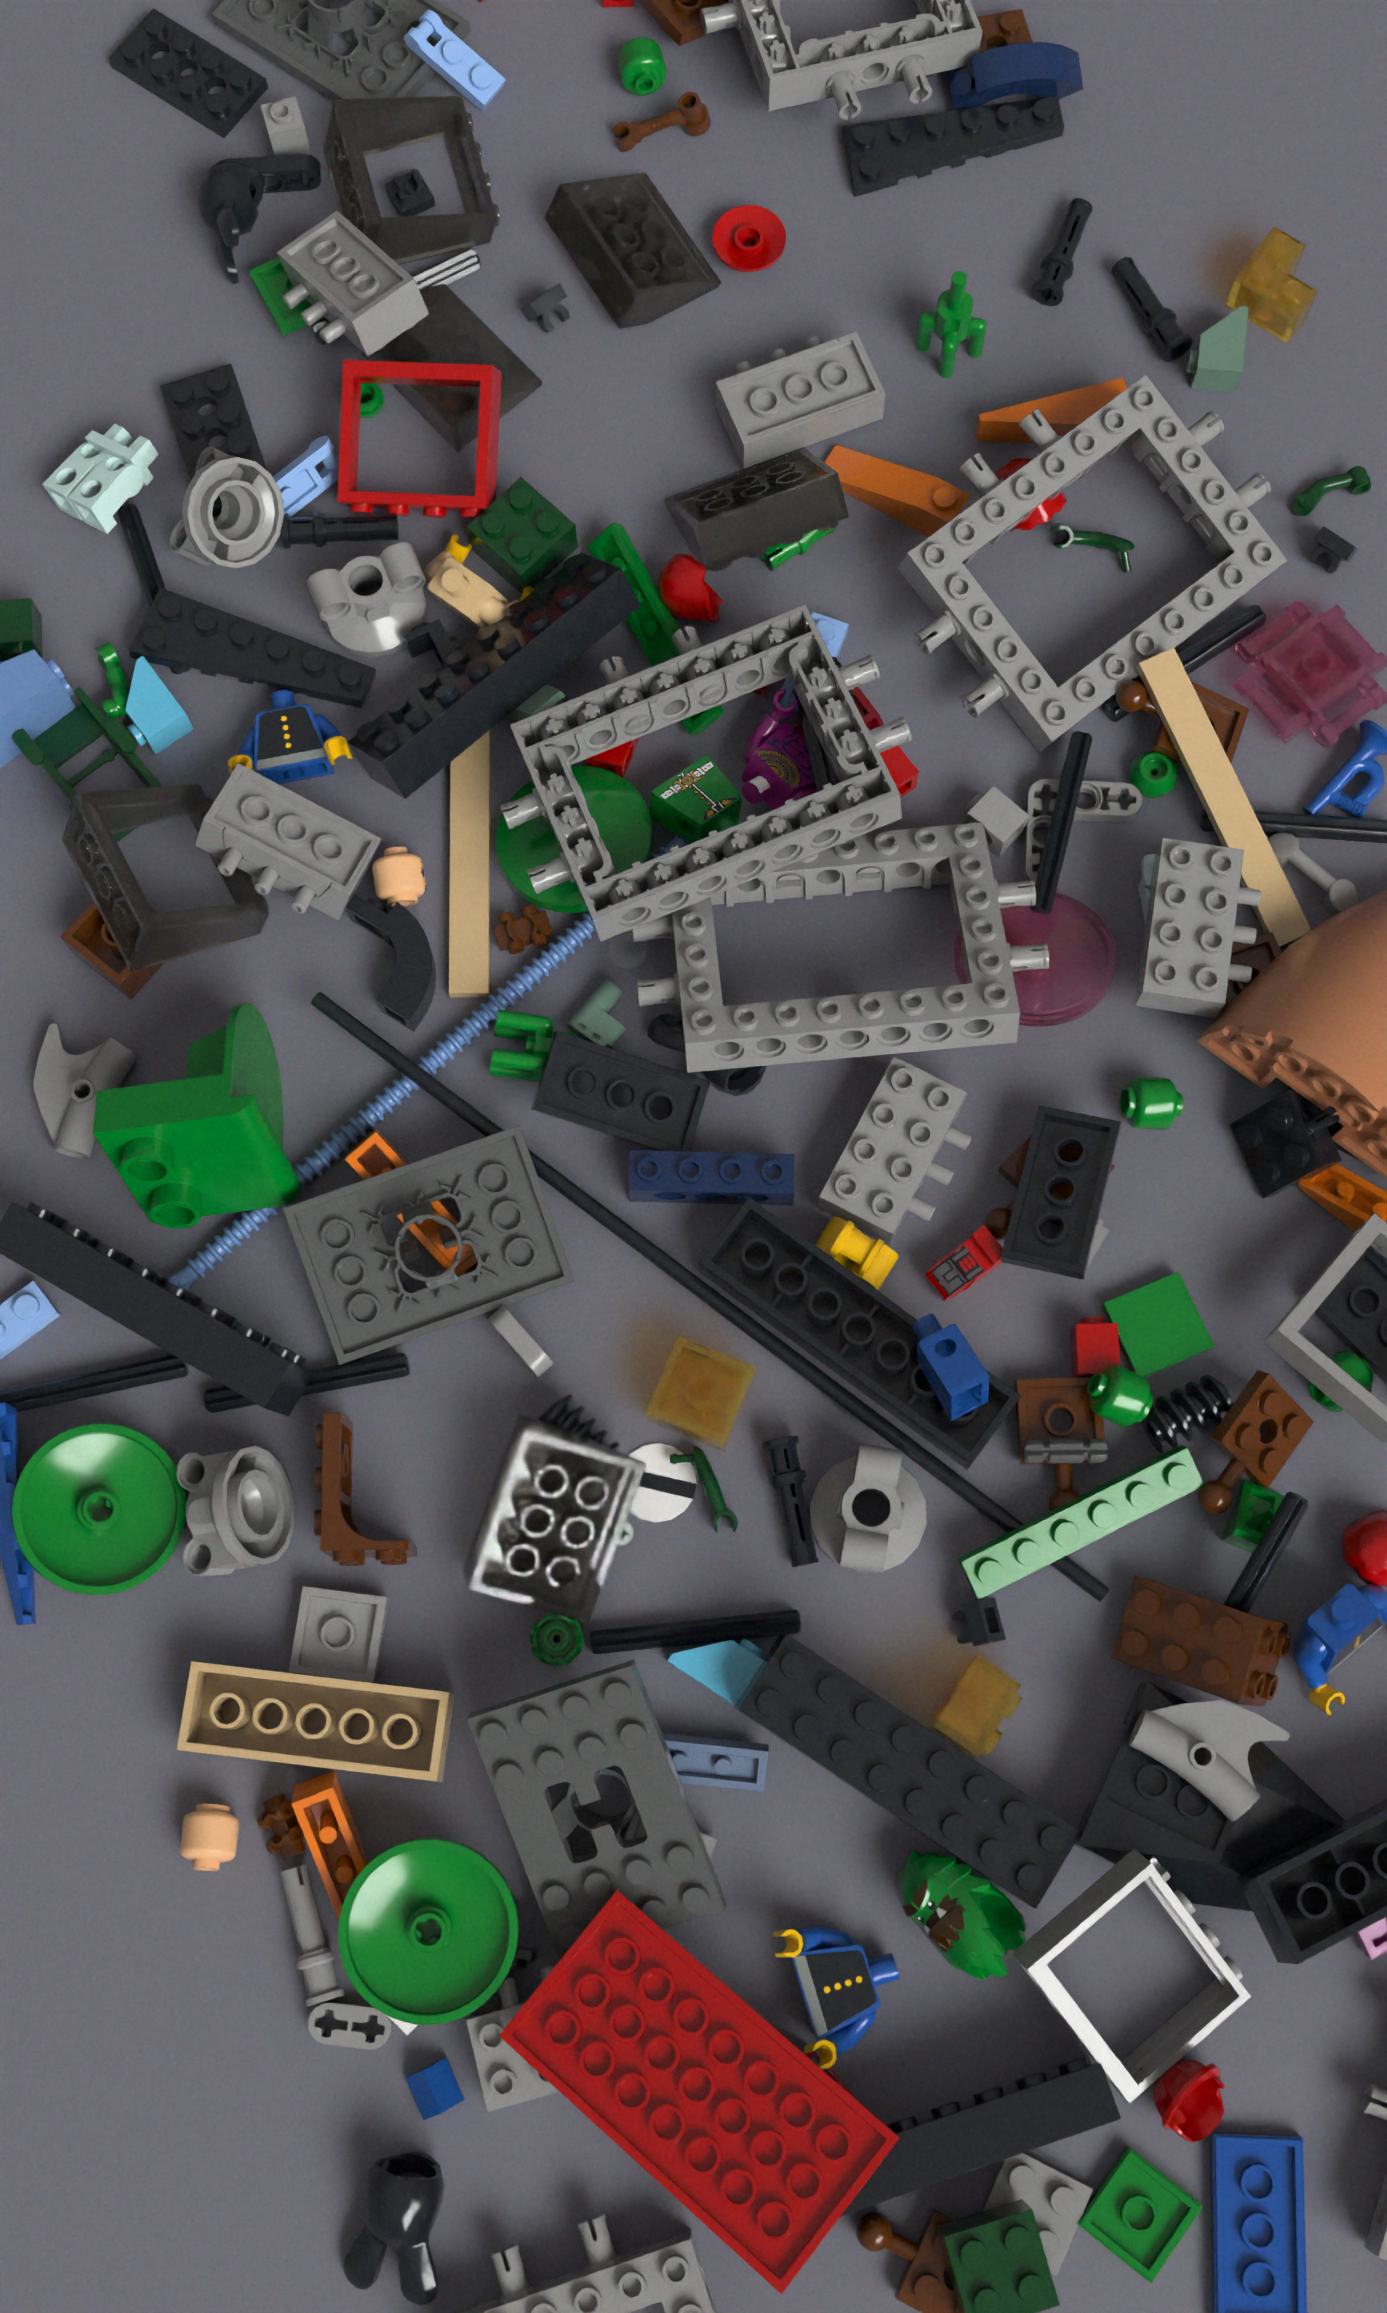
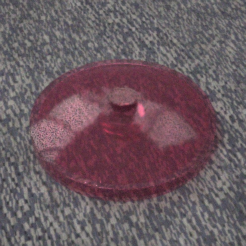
(1079, 961)

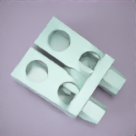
(101, 476)

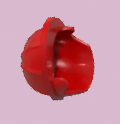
(1190, 2099)

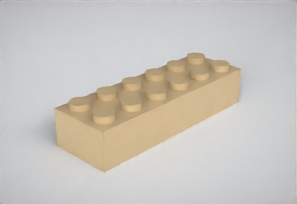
(316, 1721)

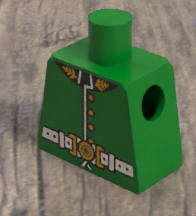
(696, 802)

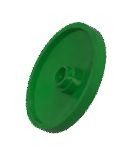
(621, 821)
(98, 1509)
(428, 1931)

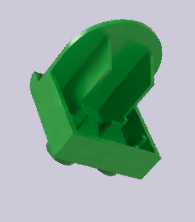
(205, 1138)

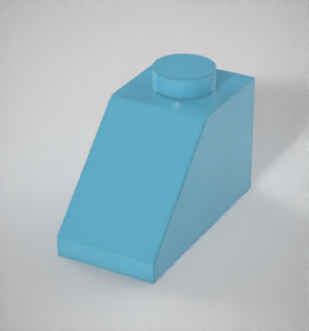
(154, 710)
(721, 1666)

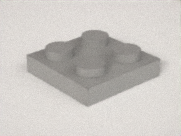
(338, 1634)
(1052, 2195)

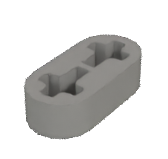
(520, 1341)
(349, 2036)

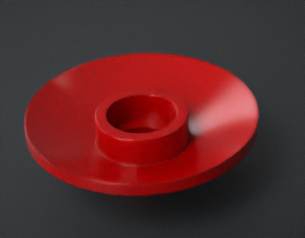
(749, 226)

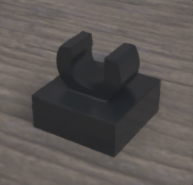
(410, 194)
(544, 305)
(1333, 545)
(983, 1622)

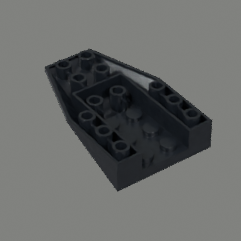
(1166, 1817)

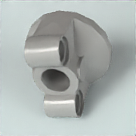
(248, 517)
(376, 622)
(235, 1510)
(843, 1536)

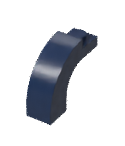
(1016, 69)

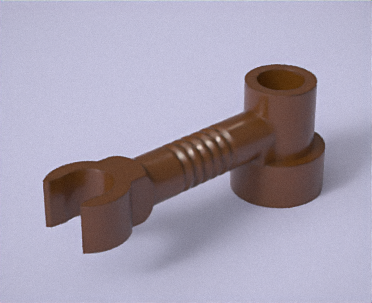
(690, 113)

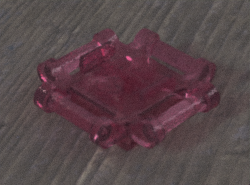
(1311, 672)

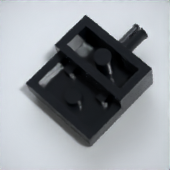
(1286, 1142)

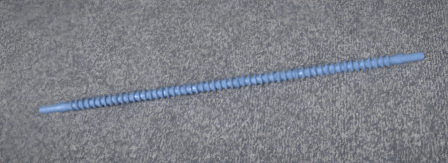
(400, 1089)

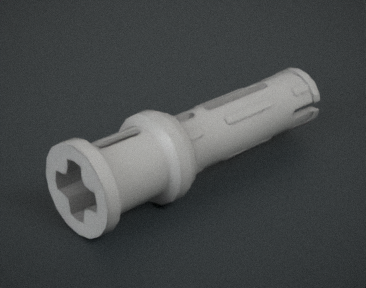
(315, 1957)

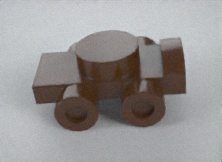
(518, 933)
(285, 1825)

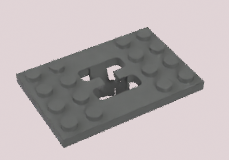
(377, 66)
(358, 1270)
(572, 1737)

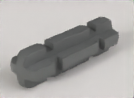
(1065, 1451)

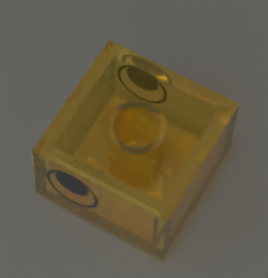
(701, 1393)

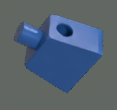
(950, 1367)

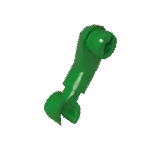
(117, 681)

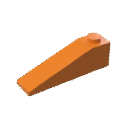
(1061, 411)
(898, 491)
(377, 1155)
(1346, 1196)
(330, 1834)

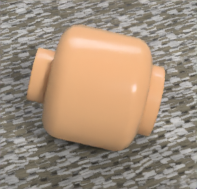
(399, 877)
(209, 1836)

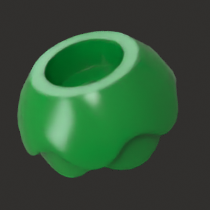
(1148, 784)
(556, 1653)

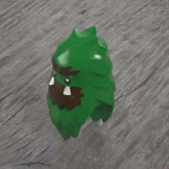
(960, 1913)

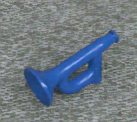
(1372, 744)

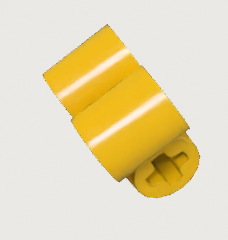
(857, 1252)

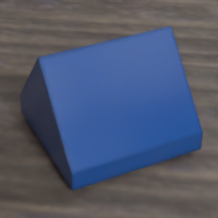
(435, 2088)

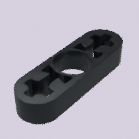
(290, 172)

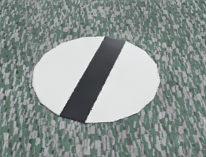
(664, 1487)

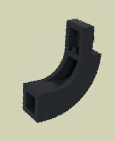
(414, 977)

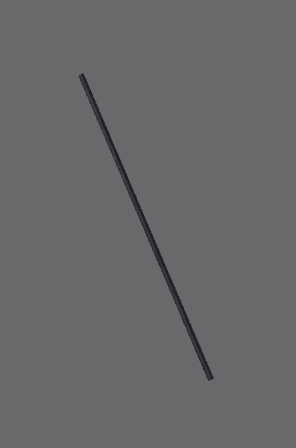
(704, 1292)

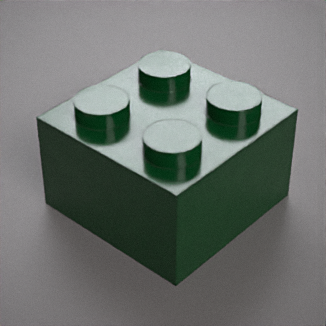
(522, 536)
(998, 2261)

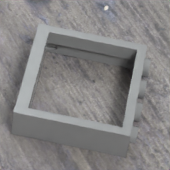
(1309, 1359)
(1183, 2029)

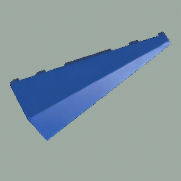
(16, 1568)

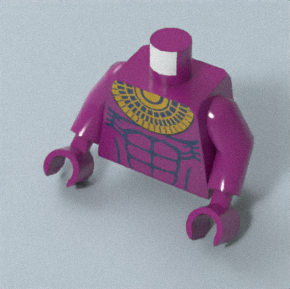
(777, 760)

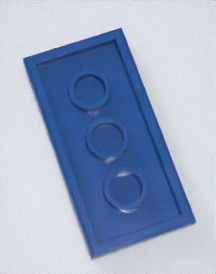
(1257, 2223)

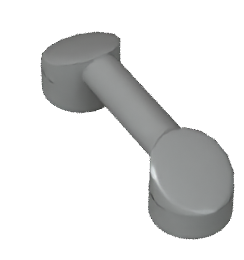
(1340, 893)

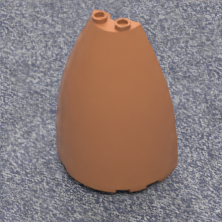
(1321, 1025)

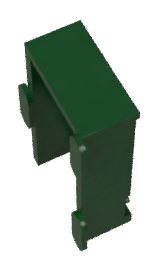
(72, 736)

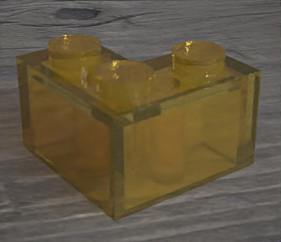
(1270, 290)
(974, 1708)

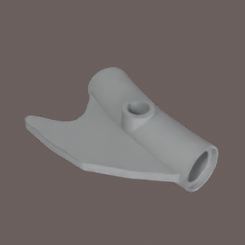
(69, 1086)
(1224, 1738)

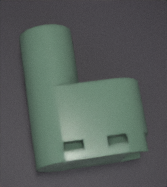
(592, 1019)

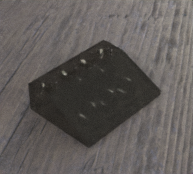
(629, 247)
(456, 336)
(758, 508)
(552, 1520)

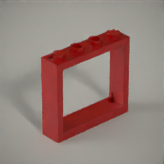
(415, 373)

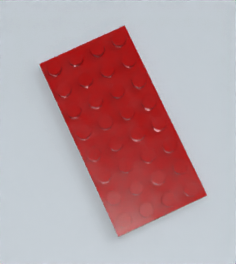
(700, 2090)

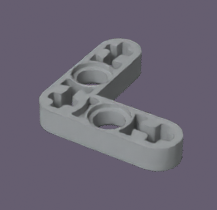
(1111, 814)

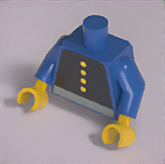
(290, 742)
(1335, 1634)
(836, 1986)

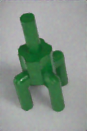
(952, 325)
(538, 1035)

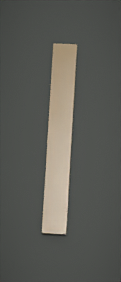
(1222, 794)
(470, 871)

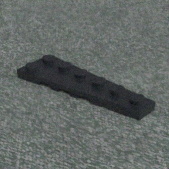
(915, 145)
(220, 643)

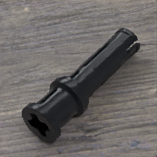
(1054, 278)
(1159, 321)
(321, 530)
(788, 1480)

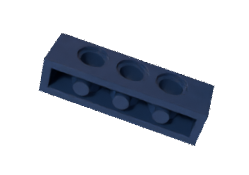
(711, 1177)

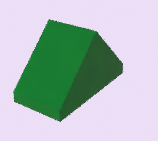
(1251, 1515)

